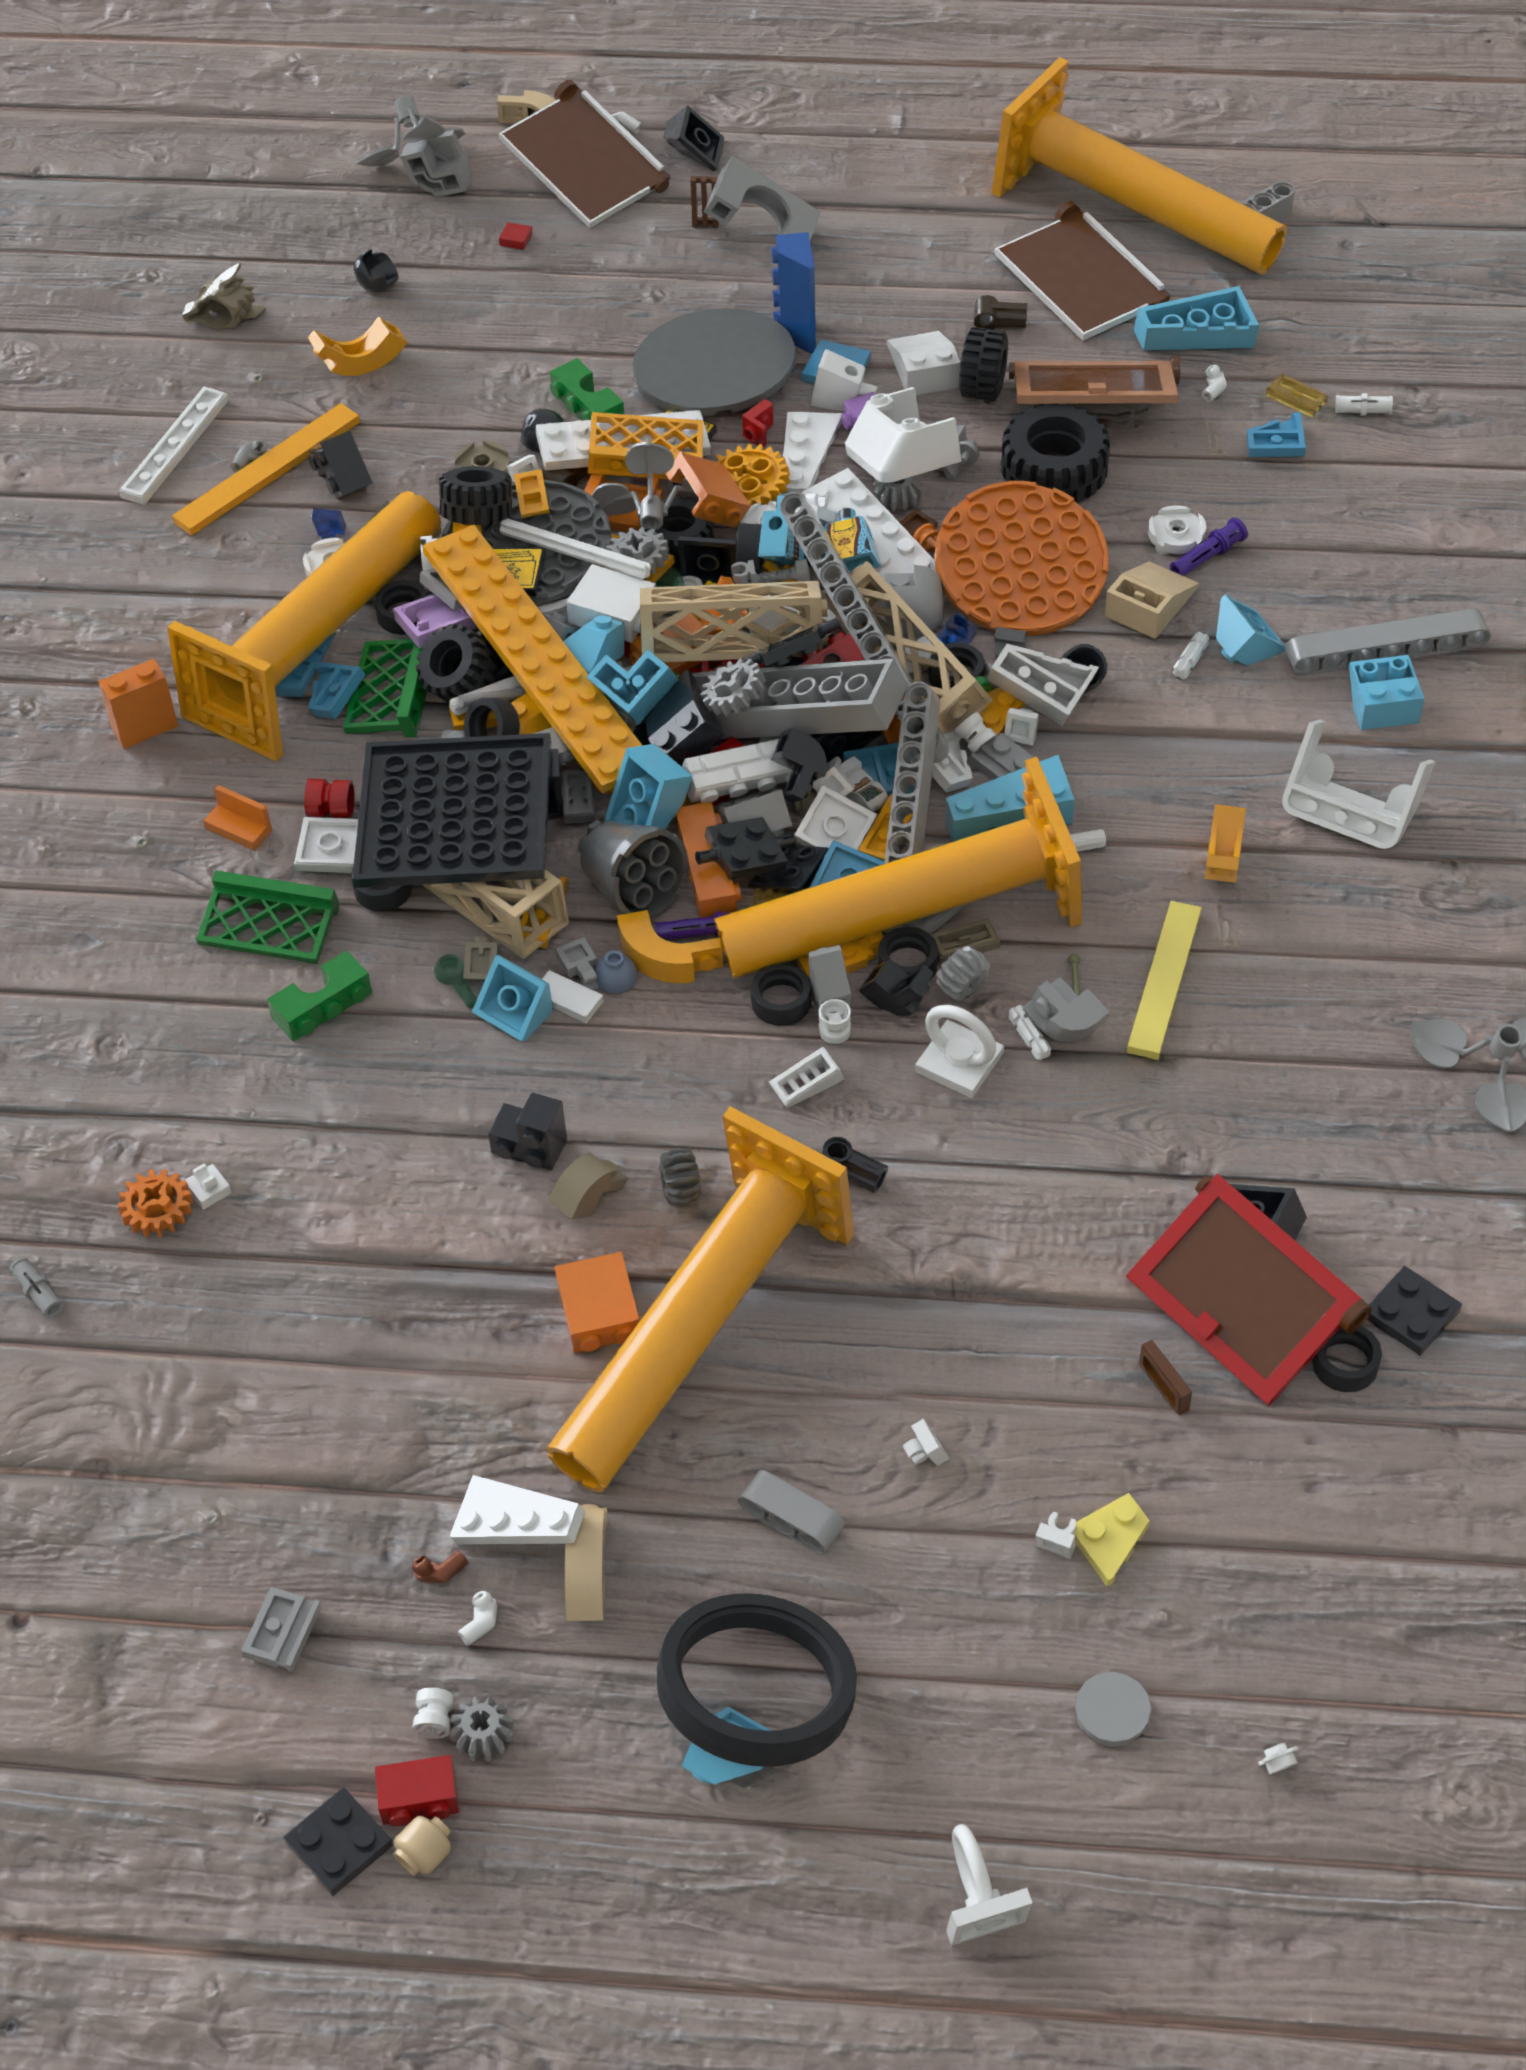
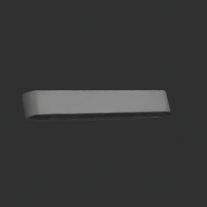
(1410, 637)
(909, 774)

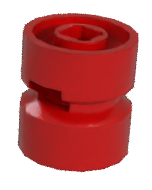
(327, 798)

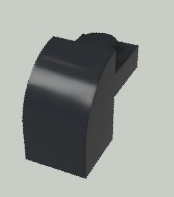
(804, 758)
(894, 989)

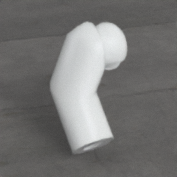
(627, 121)
(1216, 383)
(483, 1620)

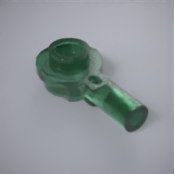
(450, 971)

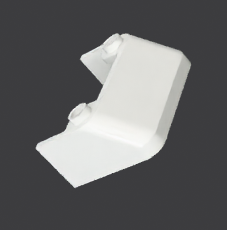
(895, 443)
(1343, 810)

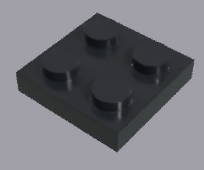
(1413, 1310)
(338, 1841)

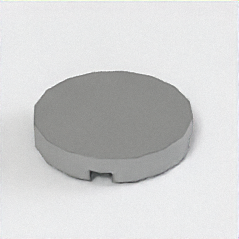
(1112, 1709)

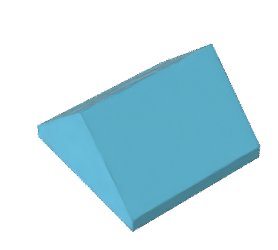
(513, 999)

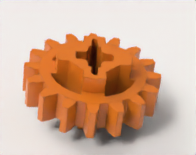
(155, 1203)

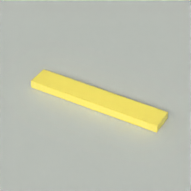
(1164, 980)

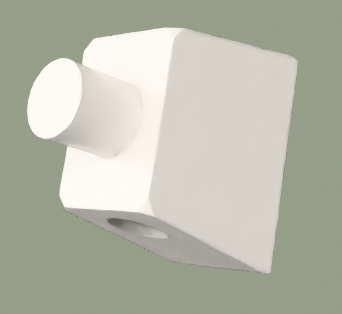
(838, 381)

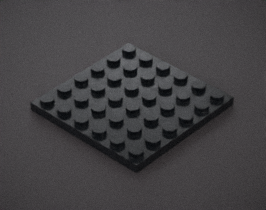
(453, 810)

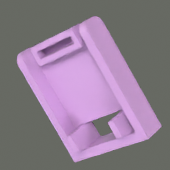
(430, 615)

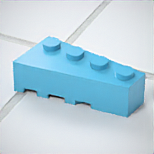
(1198, 322)
(1002, 801)

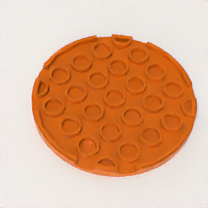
(1021, 558)

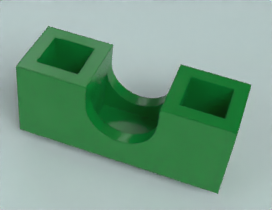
(575, 388)
(302, 1012)

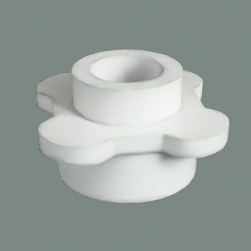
(1279, 1758)

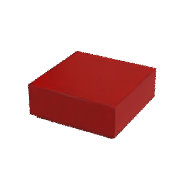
(515, 236)

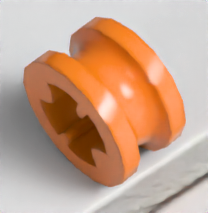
(926, 536)

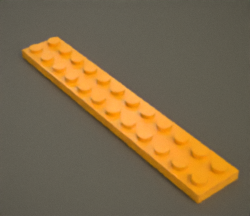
(533, 653)

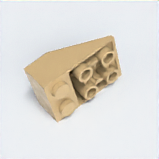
(1148, 598)

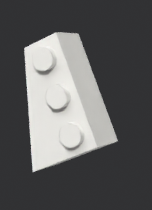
(1041, 681)

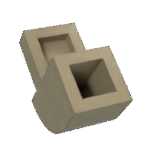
(583, 1185)

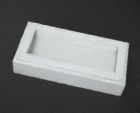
(572, 997)

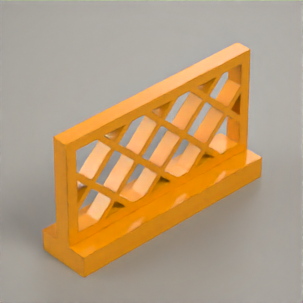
(612, 459)

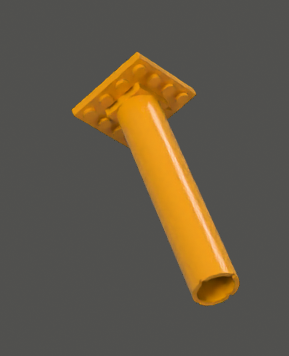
(1039, 133)
(235, 685)
(914, 887)
(776, 1188)

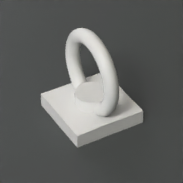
(956, 1054)
(985, 1908)

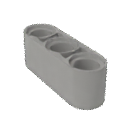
(1273, 201)
(791, 1512)

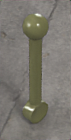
(1074, 960)

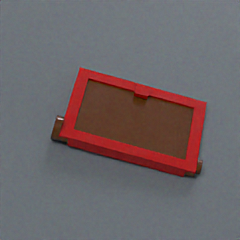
(1246, 1289)

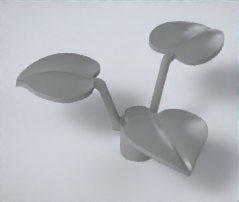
(424, 129)
(643, 459)
(1441, 1043)

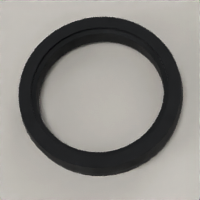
(744, 1744)

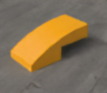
(531, 493)

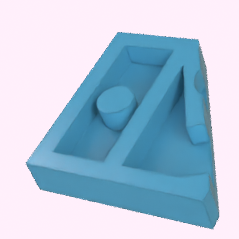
(1277, 438)
(333, 688)
(879, 764)

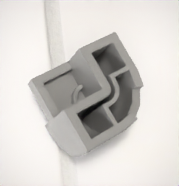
(438, 164)
(922, 593)
(1063, 1013)

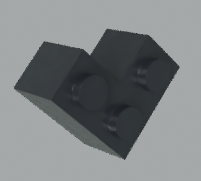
(341, 463)
(530, 1133)

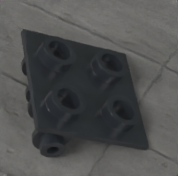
(799, 872)

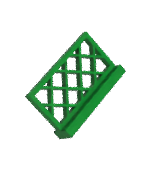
(406, 706)
(279, 895)

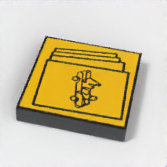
(524, 565)

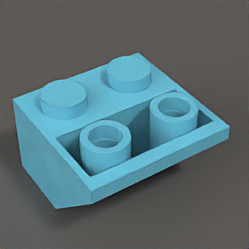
(1385, 692)

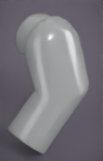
(248, 453)

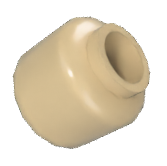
(422, 1845)

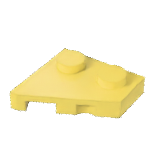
(1110, 1535)

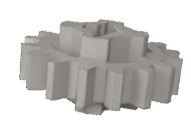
(641, 546)
(733, 687)

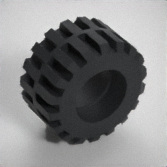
(983, 363)
(475, 495)
(682, 523)
(442, 654)

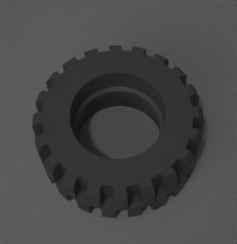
(1060, 431)

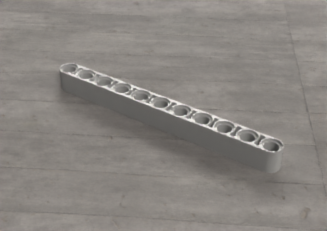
(842, 591)

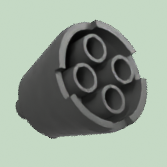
(634, 865)

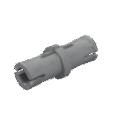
(47, 1300)

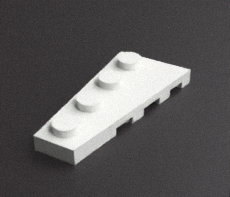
(807, 445)
(514, 1515)

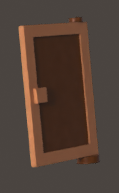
(1096, 381)

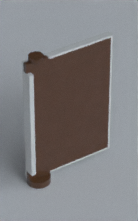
(585, 155)
(1082, 272)

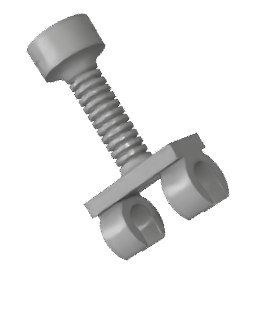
(798, 572)

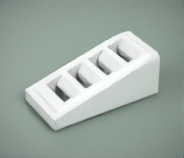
(809, 1064)

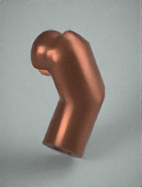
(438, 1573)

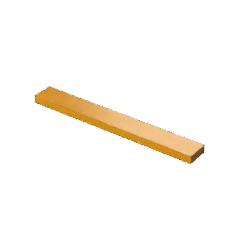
(263, 470)

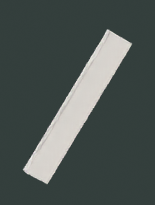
(173, 445)

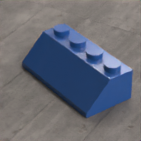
(795, 288)

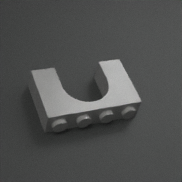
(743, 184)

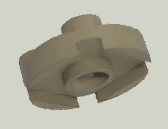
(490, 453)

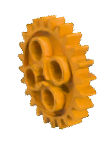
(757, 472)

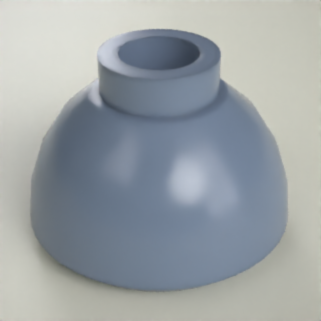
(616, 972)

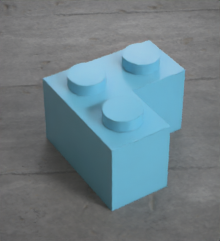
(635, 690)

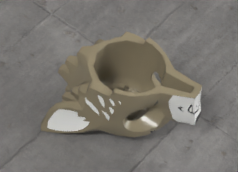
(223, 296)

